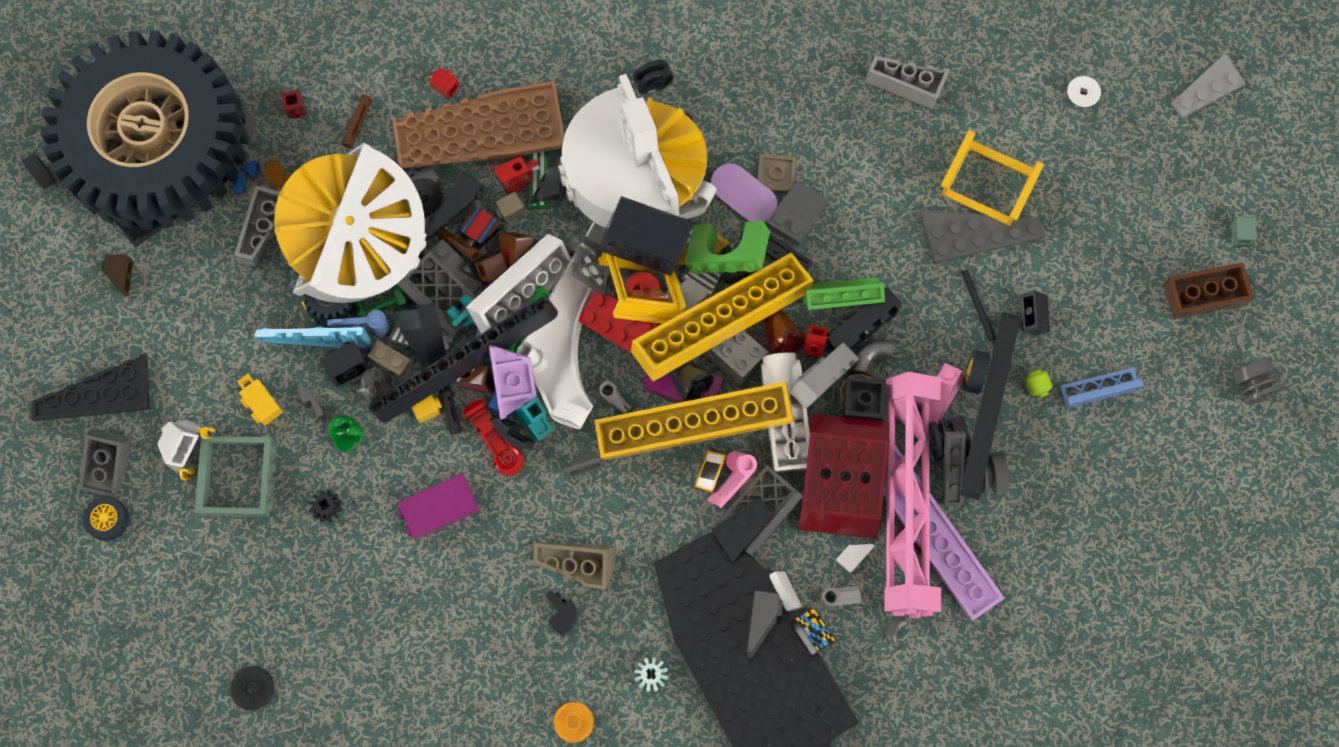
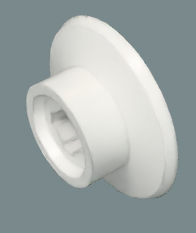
(1089, 86)

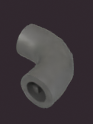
(870, 352)

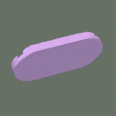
(744, 193)

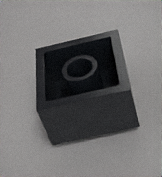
(344, 363)
(864, 398)

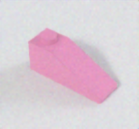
(950, 382)

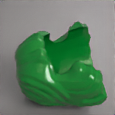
(345, 433)

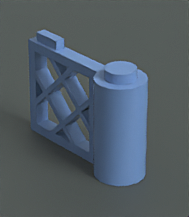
(374, 323)

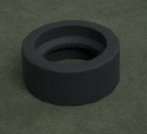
(39, 171)

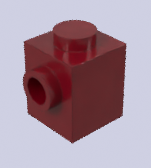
(293, 104)

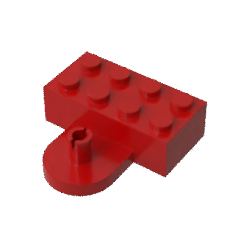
(599, 313)

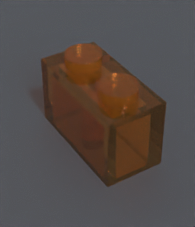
(274, 174)

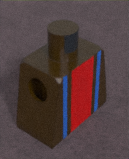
(479, 226)

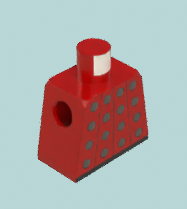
(516, 174)

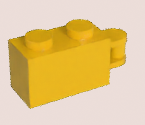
(259, 400)

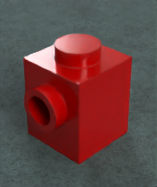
(444, 82)
(815, 341)

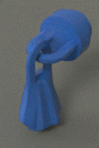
(252, 169)

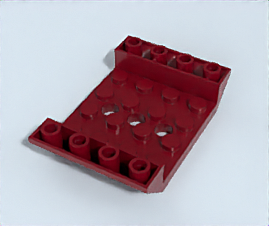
(838, 505)

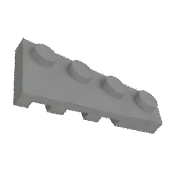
(1210, 86)

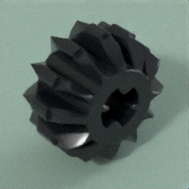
(323, 514)

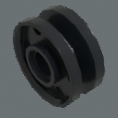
(653, 76)

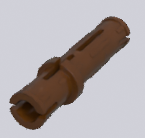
(353, 129)
(456, 242)

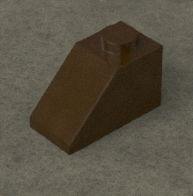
(119, 271)

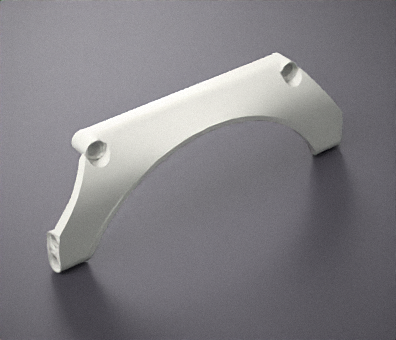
(555, 345)

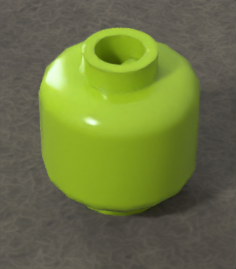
(1038, 383)

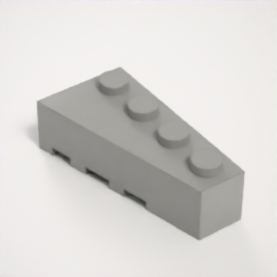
(257, 227)

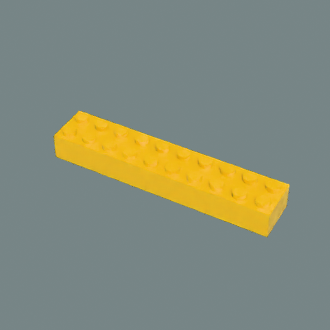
(721, 316)
(694, 421)

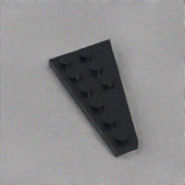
(106, 392)

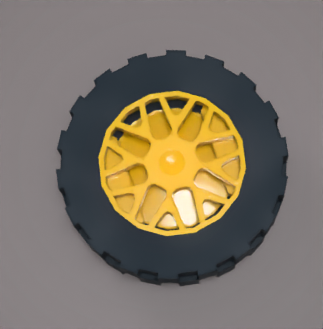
(976, 371)
(106, 518)

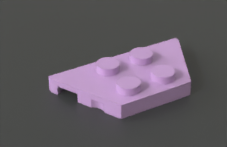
(512, 379)

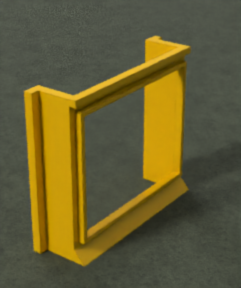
(969, 144)
(643, 309)

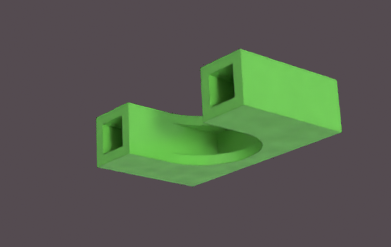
(746, 257)

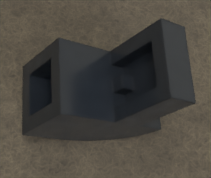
(566, 617)

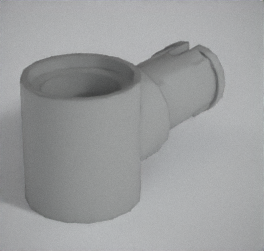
(614, 398)

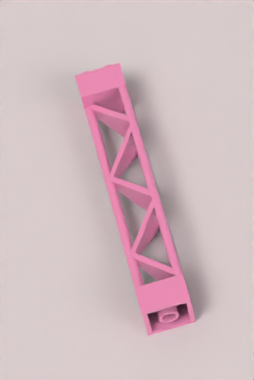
(903, 397)

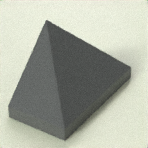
(583, 463)

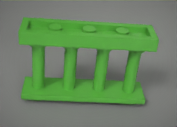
(844, 293)

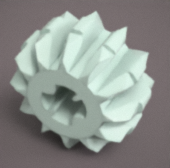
(644, 675)

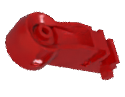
(506, 458)

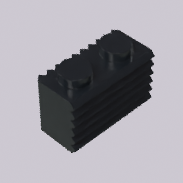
(1035, 313)

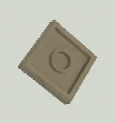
(777, 172)

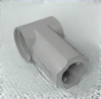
(842, 596)

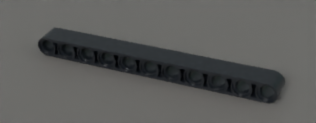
(463, 359)
(990, 406)

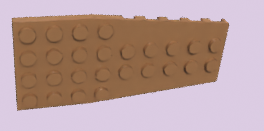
(484, 128)

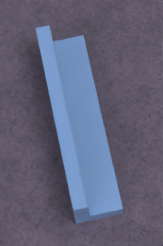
(1102, 393)

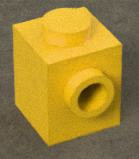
(427, 409)

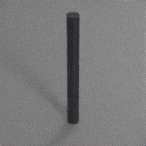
(978, 305)

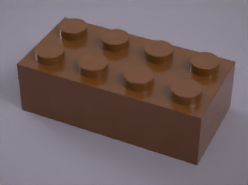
(1208, 291)

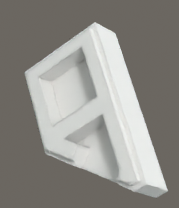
(853, 556)

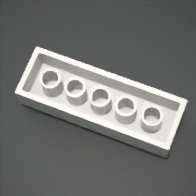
(514, 288)

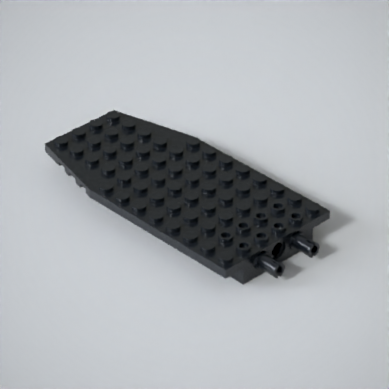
(763, 700)

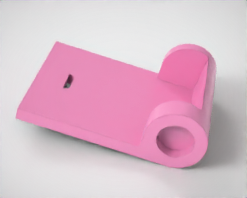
(742, 467)

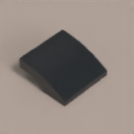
(511, 433)

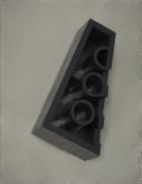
(864, 322)

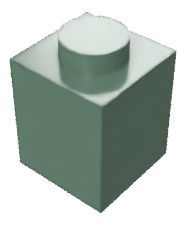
(1244, 230)

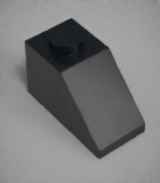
(549, 187)

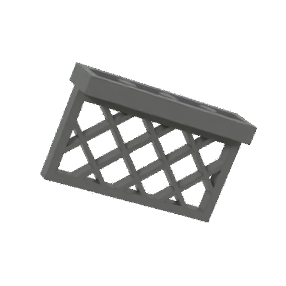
(421, 299)
(777, 515)

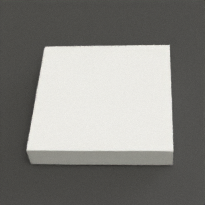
(785, 591)

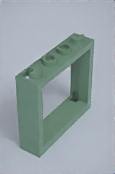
(204, 475)

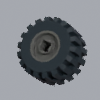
(325, 310)

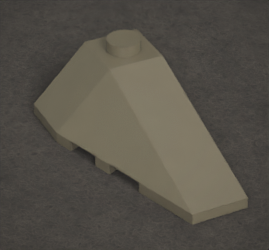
(581, 562)

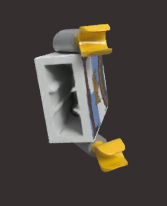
(177, 443)

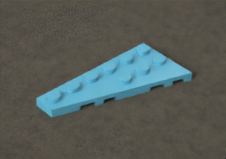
(316, 337)

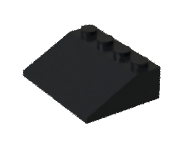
(645, 235)

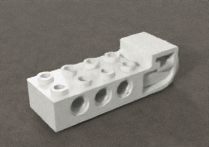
(790, 441)

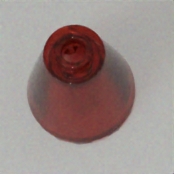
(782, 333)

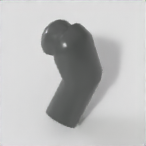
(893, 628)

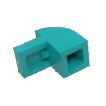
(533, 417)

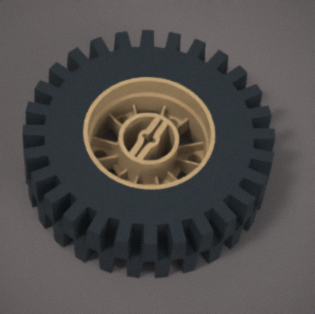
(118, 94)

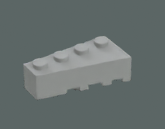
(908, 80)
(823, 375)

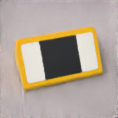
(710, 471)

